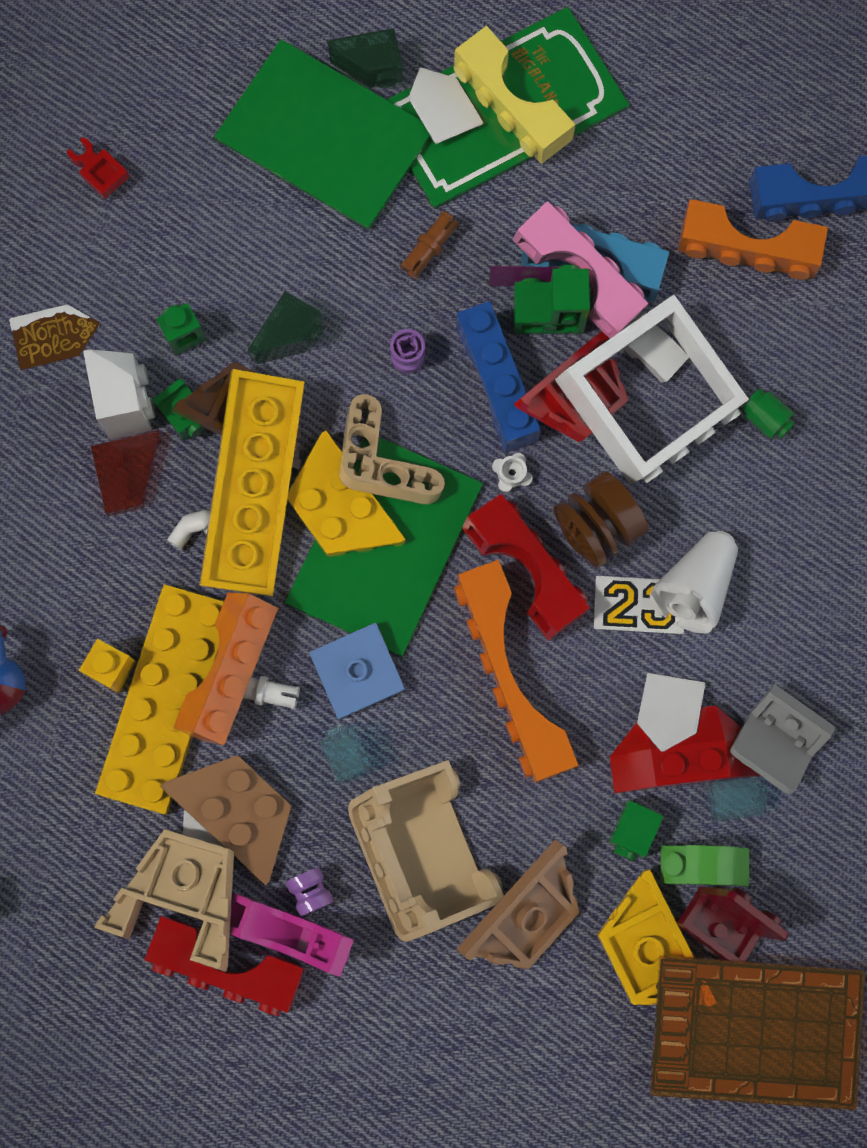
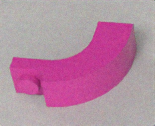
(289, 934)

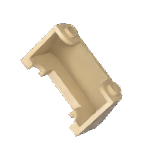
(421, 852)

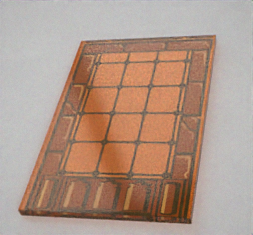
(757, 1032)

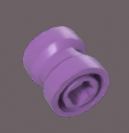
(406, 358)
(309, 891)

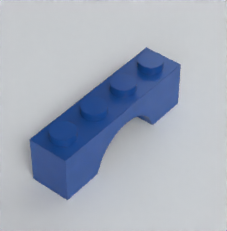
(782, 193)
(498, 374)

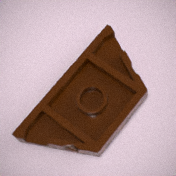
(208, 406)

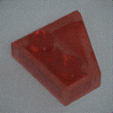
(124, 471)

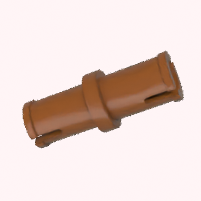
(429, 245)

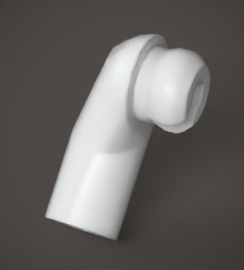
(187, 526)

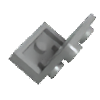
(781, 738)

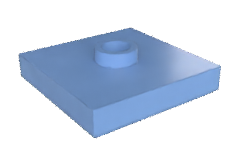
(357, 671)

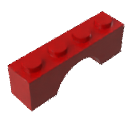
(500, 530)
(270, 983)

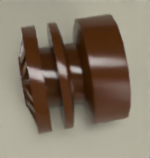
(606, 515)

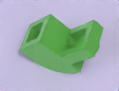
(705, 865)

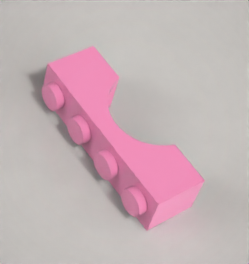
(551, 237)

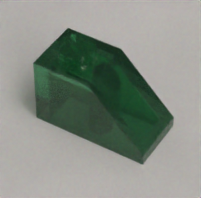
(368, 58)
(287, 330)

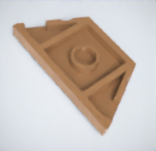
(236, 811)
(527, 915)

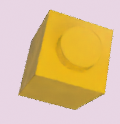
(107, 666)

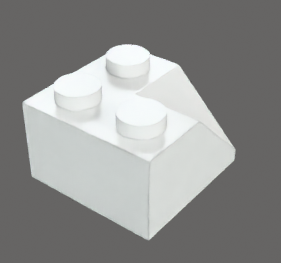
(119, 393)

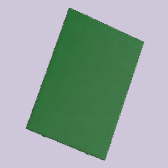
(324, 134)
(390, 581)

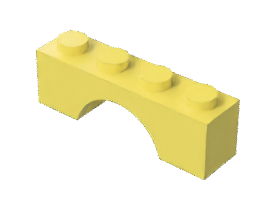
(539, 126)

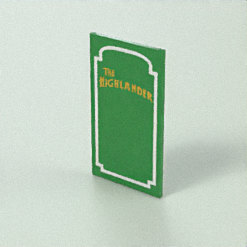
(543, 65)

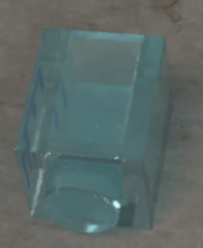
(345, 753)
(736, 799)

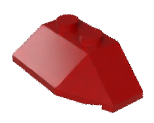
(698, 759)

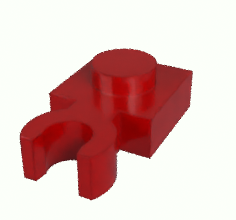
(99, 170)

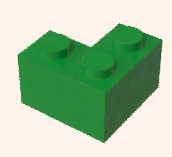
(553, 305)

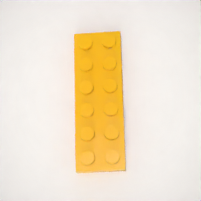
(251, 483)
(171, 664)

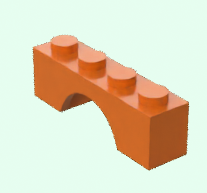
(711, 235)
(213, 705)

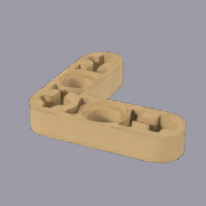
(374, 467)

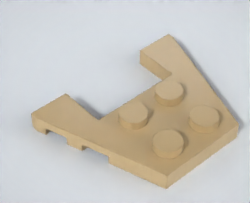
(186, 879)

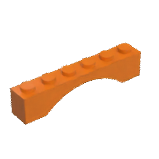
(543, 743)

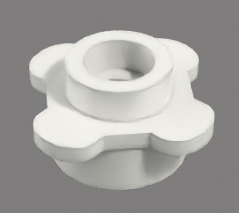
(518, 464)

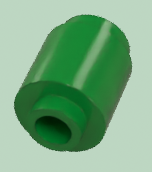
(768, 414)

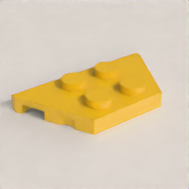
(334, 513)
(637, 935)

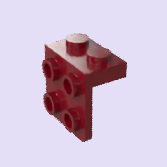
(729, 922)

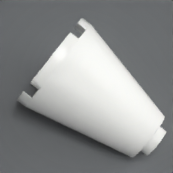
(698, 583)

